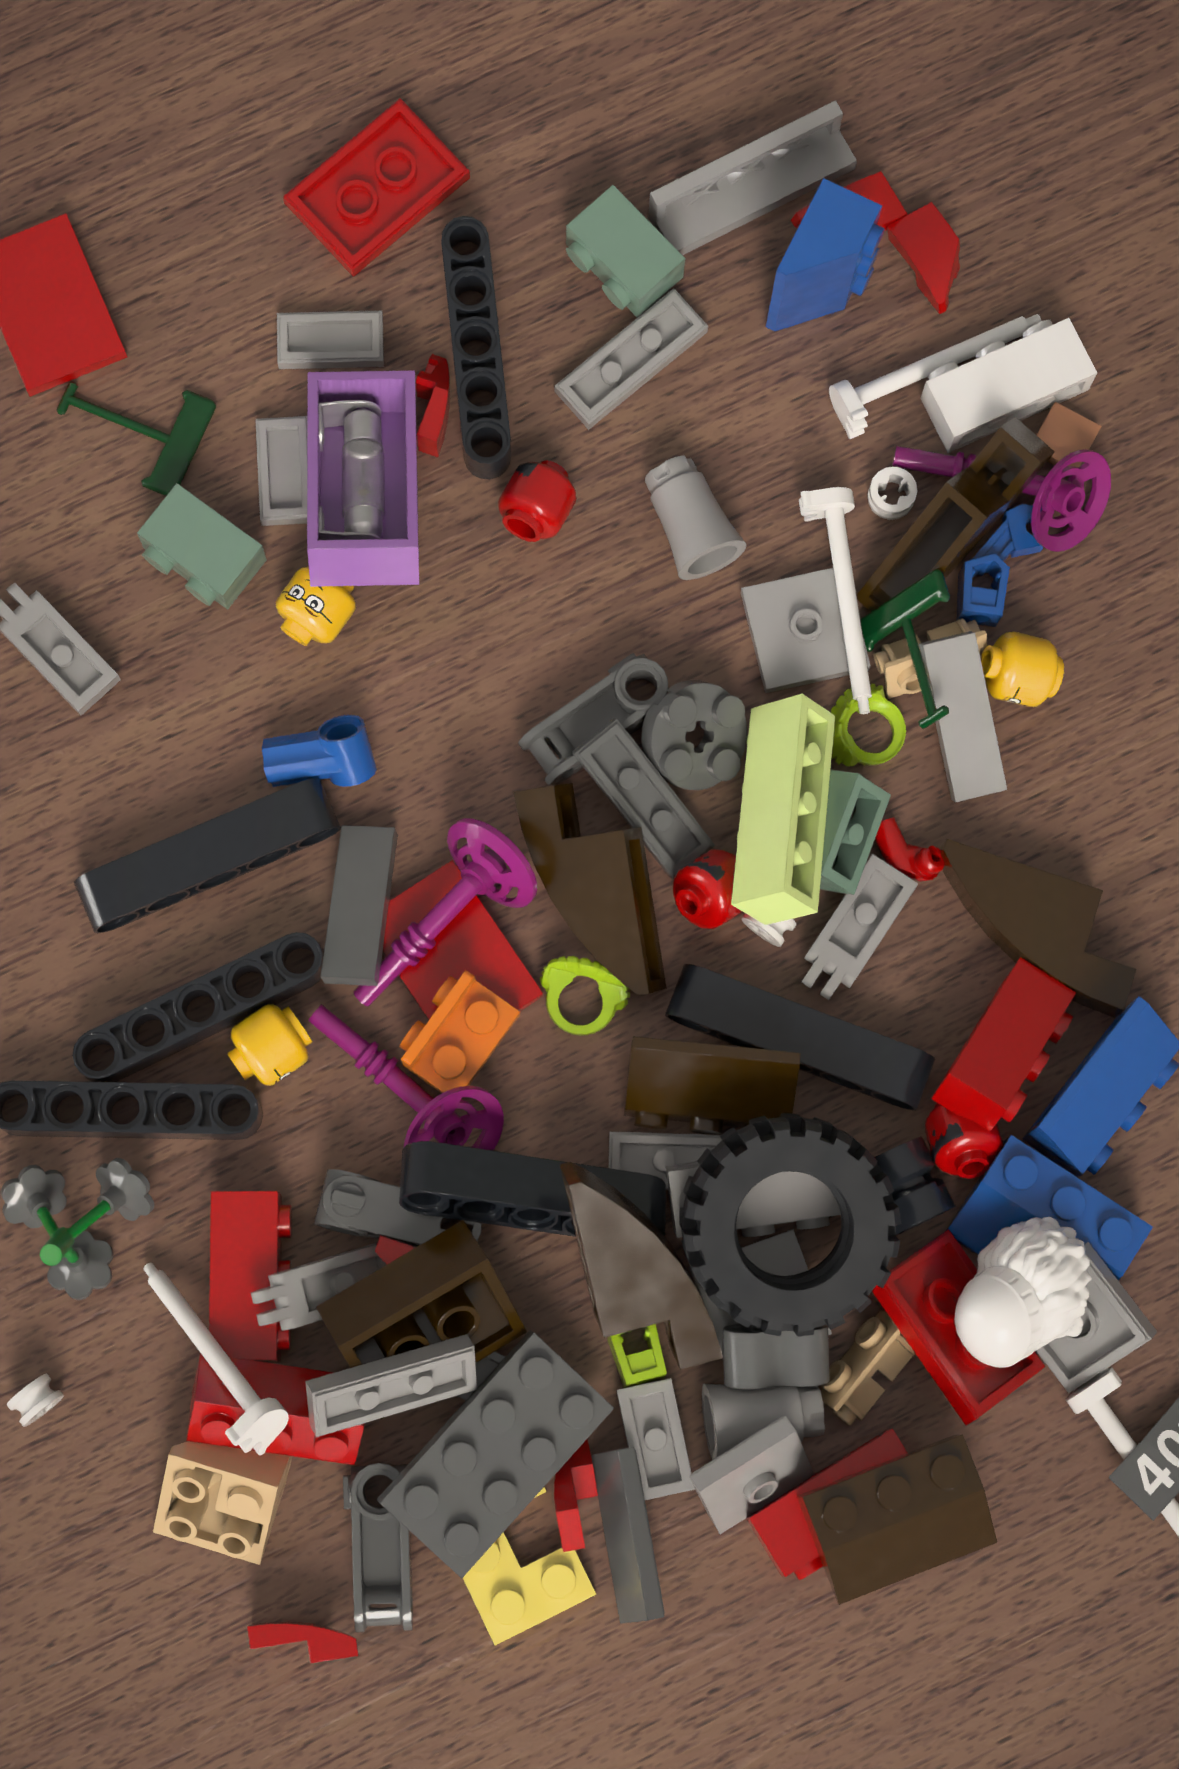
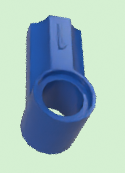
(334, 751)

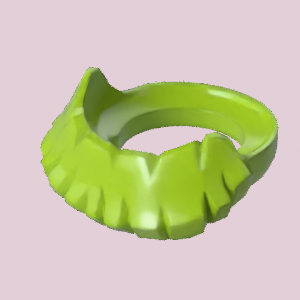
(844, 747)
(561, 973)

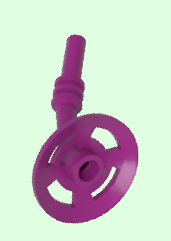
(1050, 491)
(477, 878)
(438, 1112)

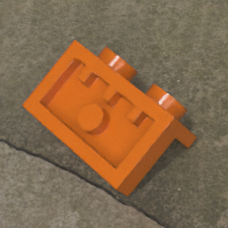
(458, 1035)

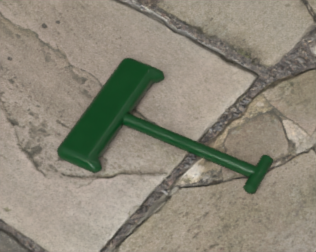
(179, 445)
(899, 612)

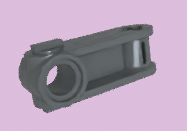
(590, 712)
(372, 1208)
(379, 1554)

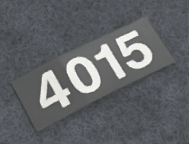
(1152, 1468)

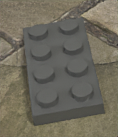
(495, 1454)

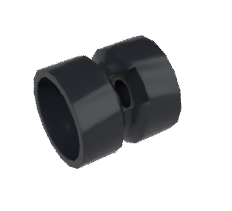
(915, 1190)

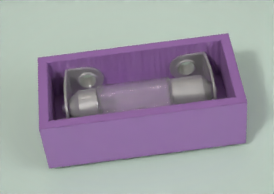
(362, 479)

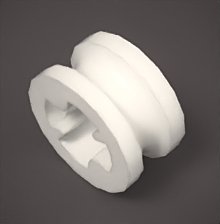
(879, 483)
(772, 932)
(35, 1400)

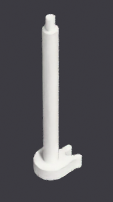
(849, 401)
(832, 505)
(1091, 1397)
(262, 1418)

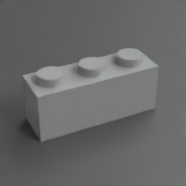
(770, 1202)

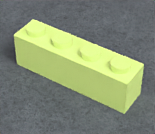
(783, 810)

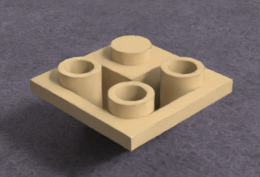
(221, 1498)

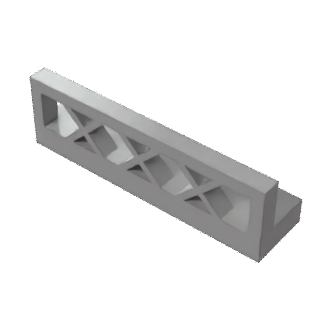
(752, 180)

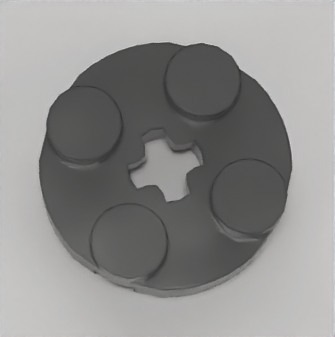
(723, 740)

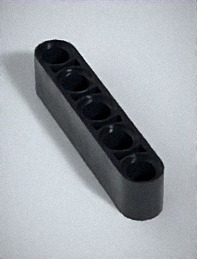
(470, 324)
(207, 855)
(172, 1009)
(826, 1044)
(151, 1120)
(508, 1188)

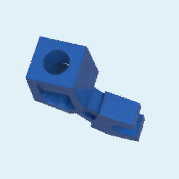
(1011, 539)

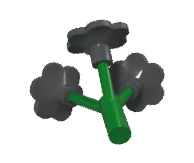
(74, 1255)

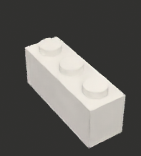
(1007, 383)

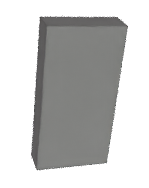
(330, 339)
(282, 470)

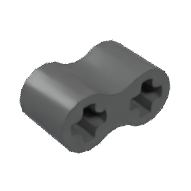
(768, 1360)

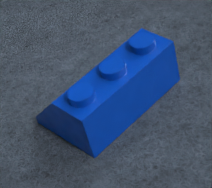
(826, 257)
(1106, 1090)
(1029, 1186)

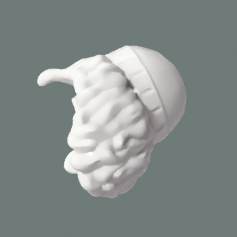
(1024, 1292)

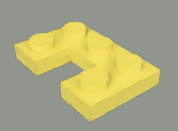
(519, 1597)

